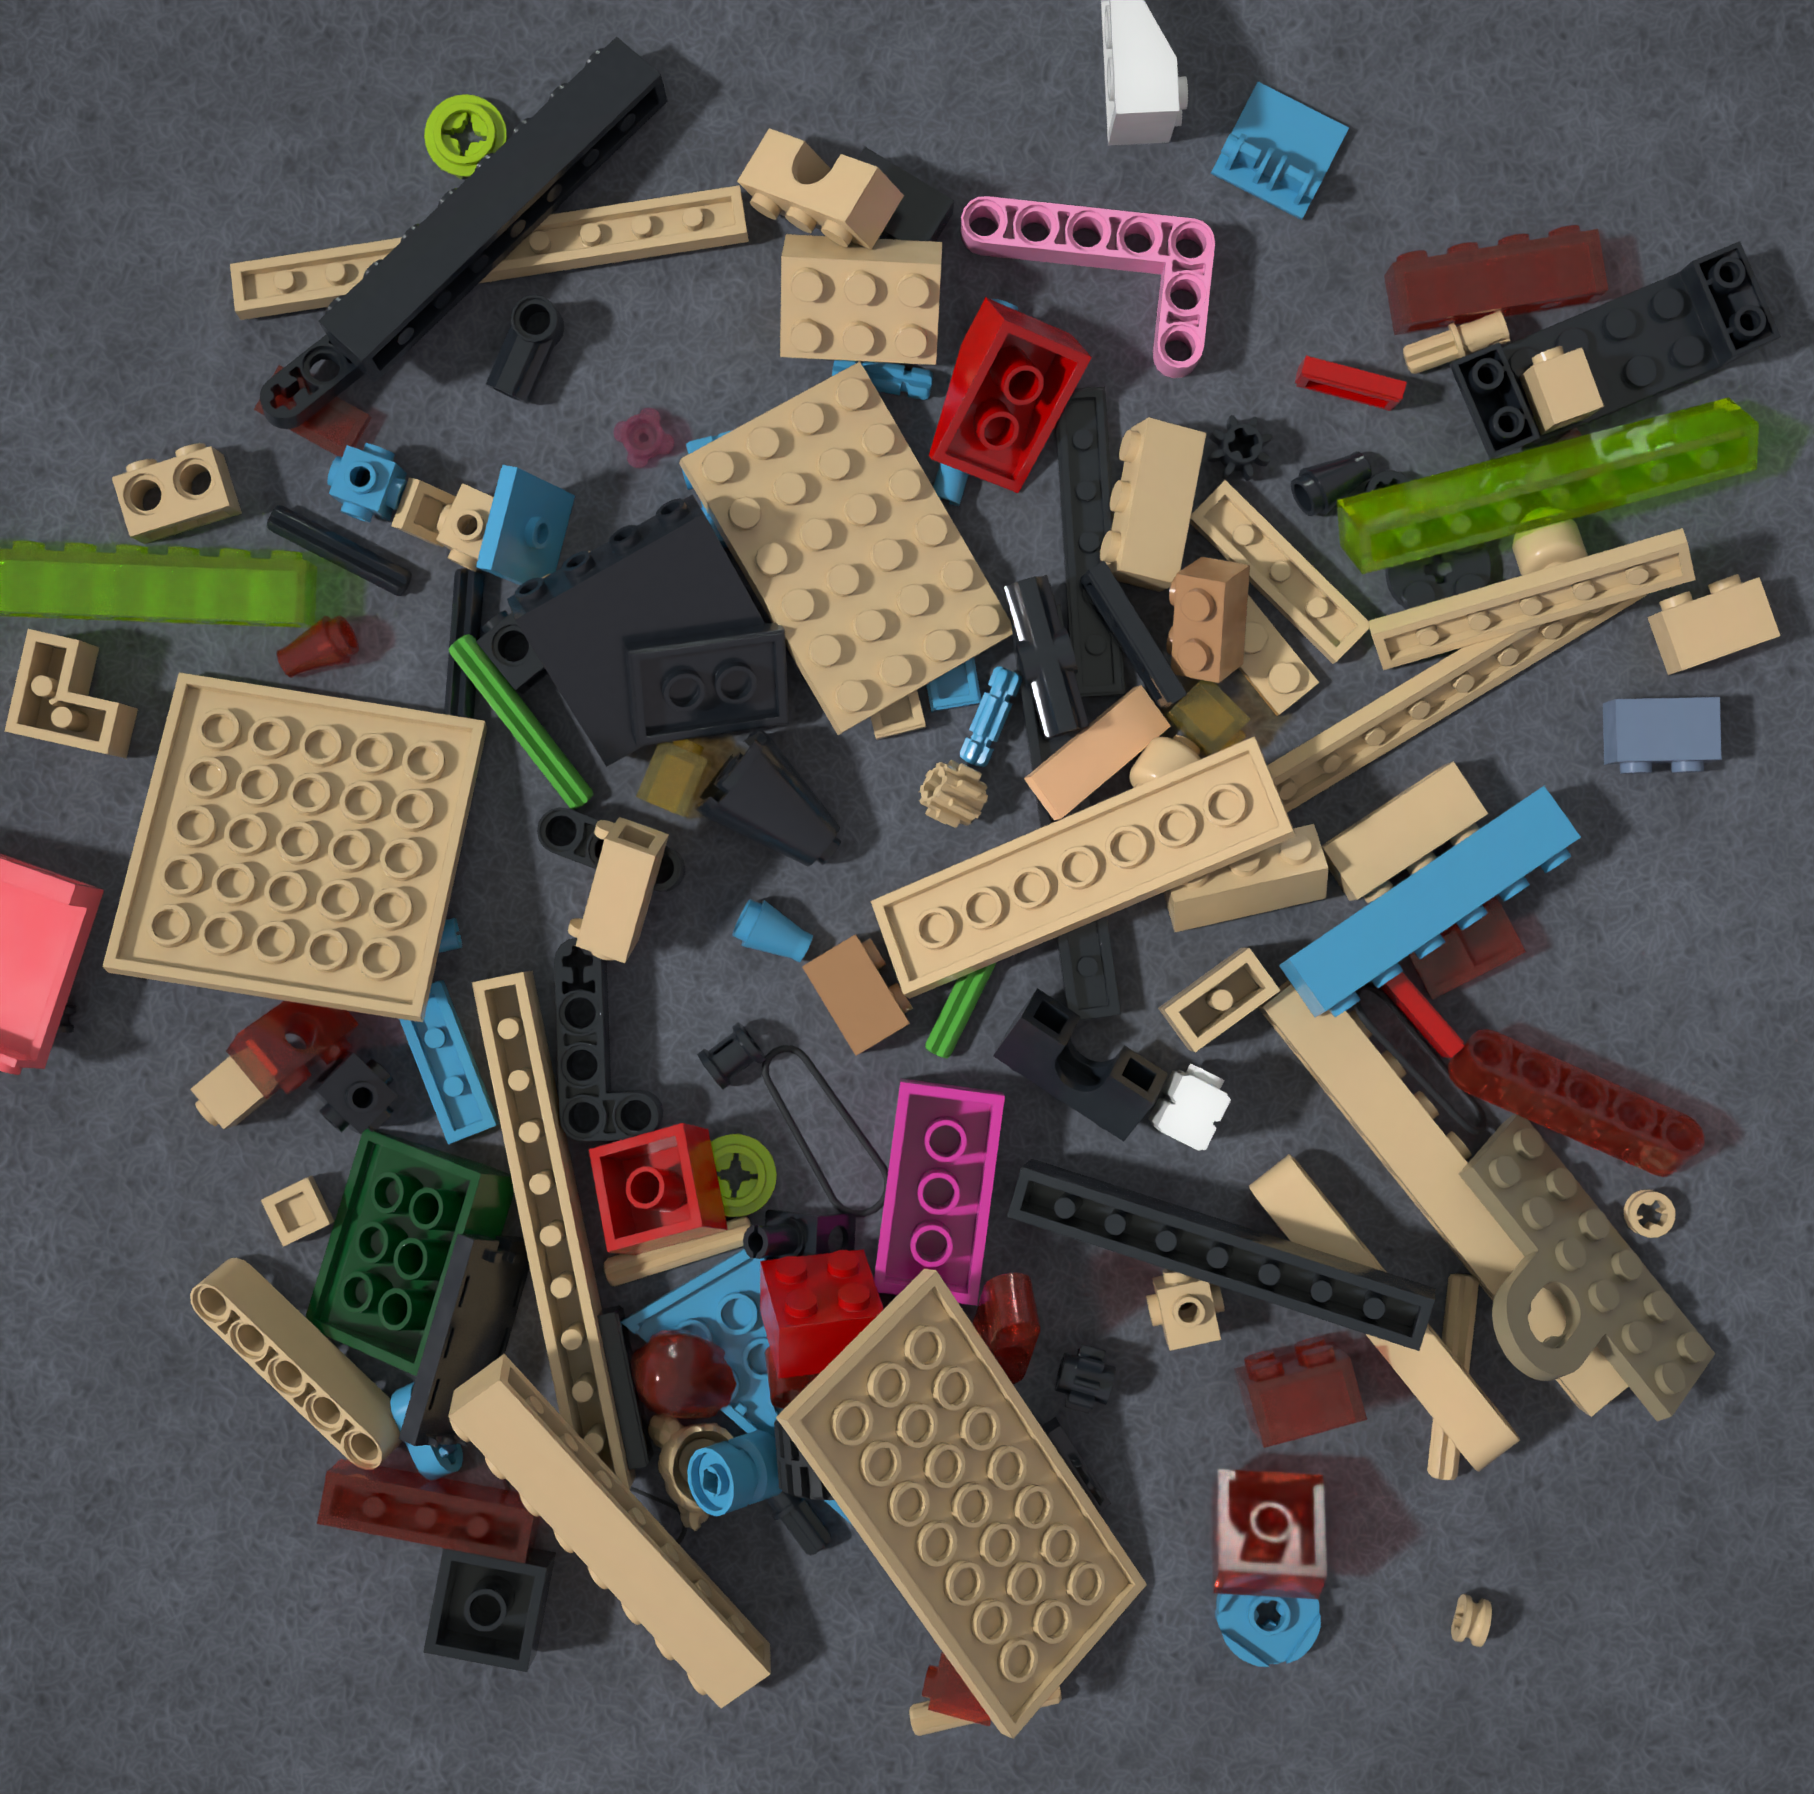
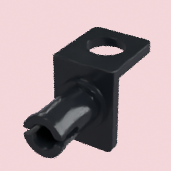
(797, 1234)

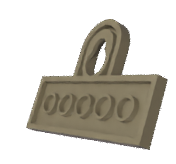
(1591, 1270)

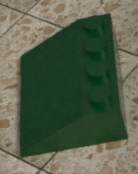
(397, 1243)

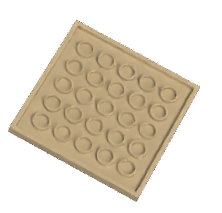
(297, 847)

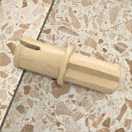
(1456, 342)

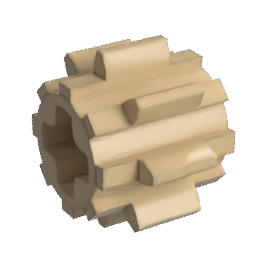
(953, 793)

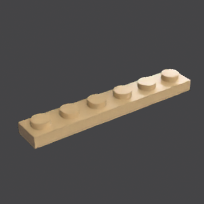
(1533, 599)

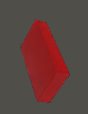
(1350, 383)
(1423, 1016)

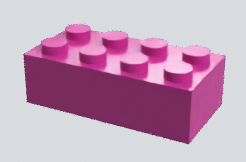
(939, 1187)

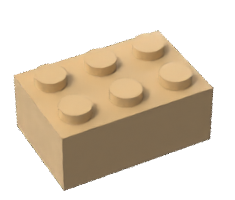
(860, 300)

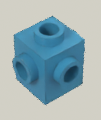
(379, 495)

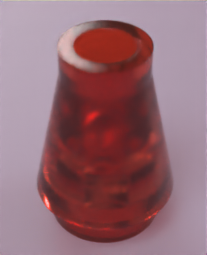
(321, 646)

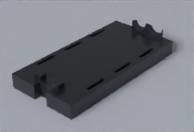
(466, 1330)

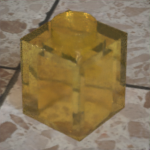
(1209, 718)
(675, 776)

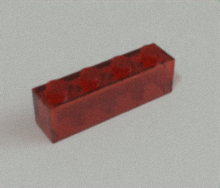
(1509, 277)
(428, 1511)

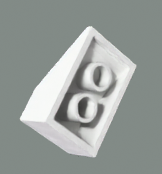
(1140, 76)

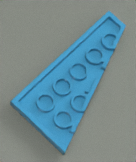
(725, 1310)

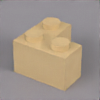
(54, 701)

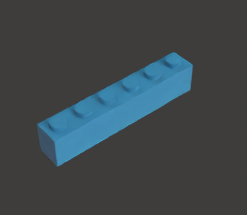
(1429, 902)

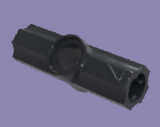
(1046, 656)

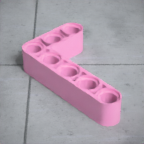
(1110, 253)

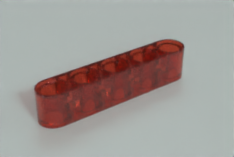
(1576, 1103)

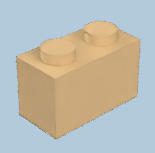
(1713, 625)
(1219, 999)

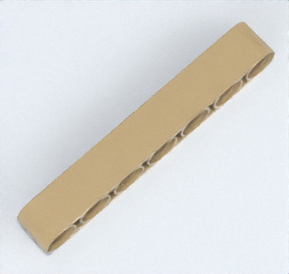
(1432, 1372)

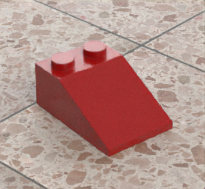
(1006, 395)

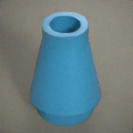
(770, 931)

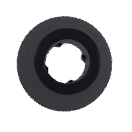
(1325, 483)

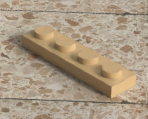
(1280, 572)

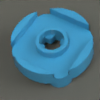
(1272, 1641)

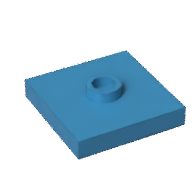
(524, 527)

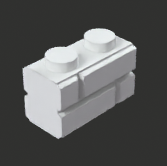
(1190, 1107)

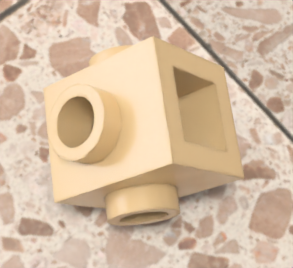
(464, 525)
(1190, 1323)

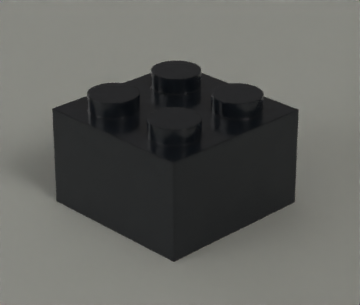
(489, 1608)

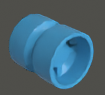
(734, 1473)

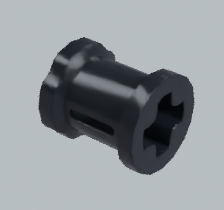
(731, 1056)

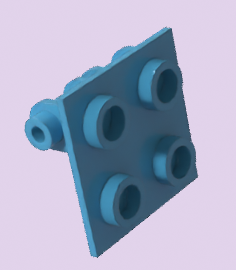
(1279, 150)

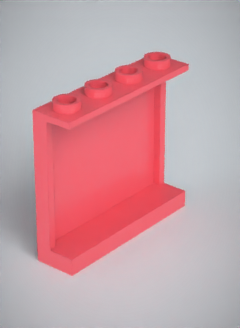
(41, 946)

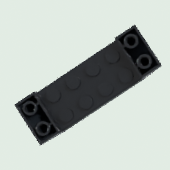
(1632, 346)

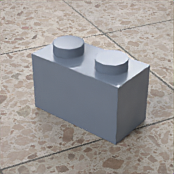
(1662, 732)

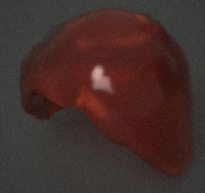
(682, 1375)

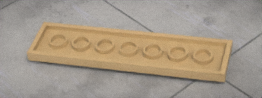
(1083, 868)

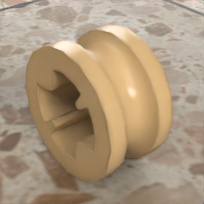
(1650, 1229)
(1471, 1620)

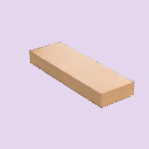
(1097, 752)

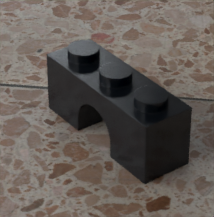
(1107, 1092)

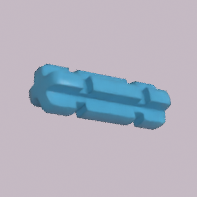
(893, 377)
(990, 716)

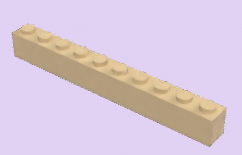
(1424, 1164)
(550, 1211)

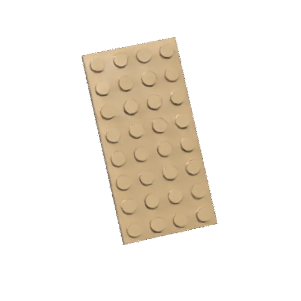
(964, 1501)

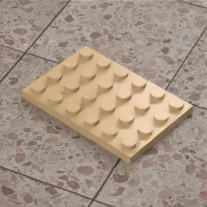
(847, 547)

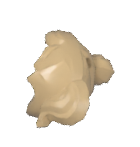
(677, 1447)

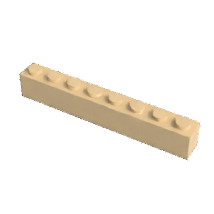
(609, 1531)

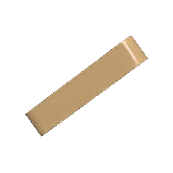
(298, 1362)

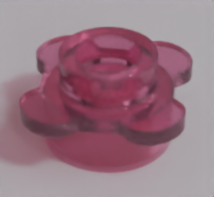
(644, 423)

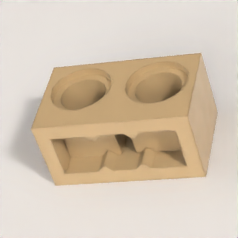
(178, 506)

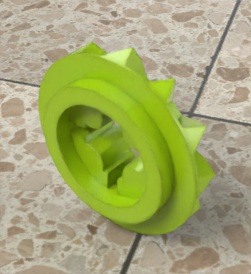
(451, 118)
(754, 1158)

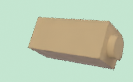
(620, 889)

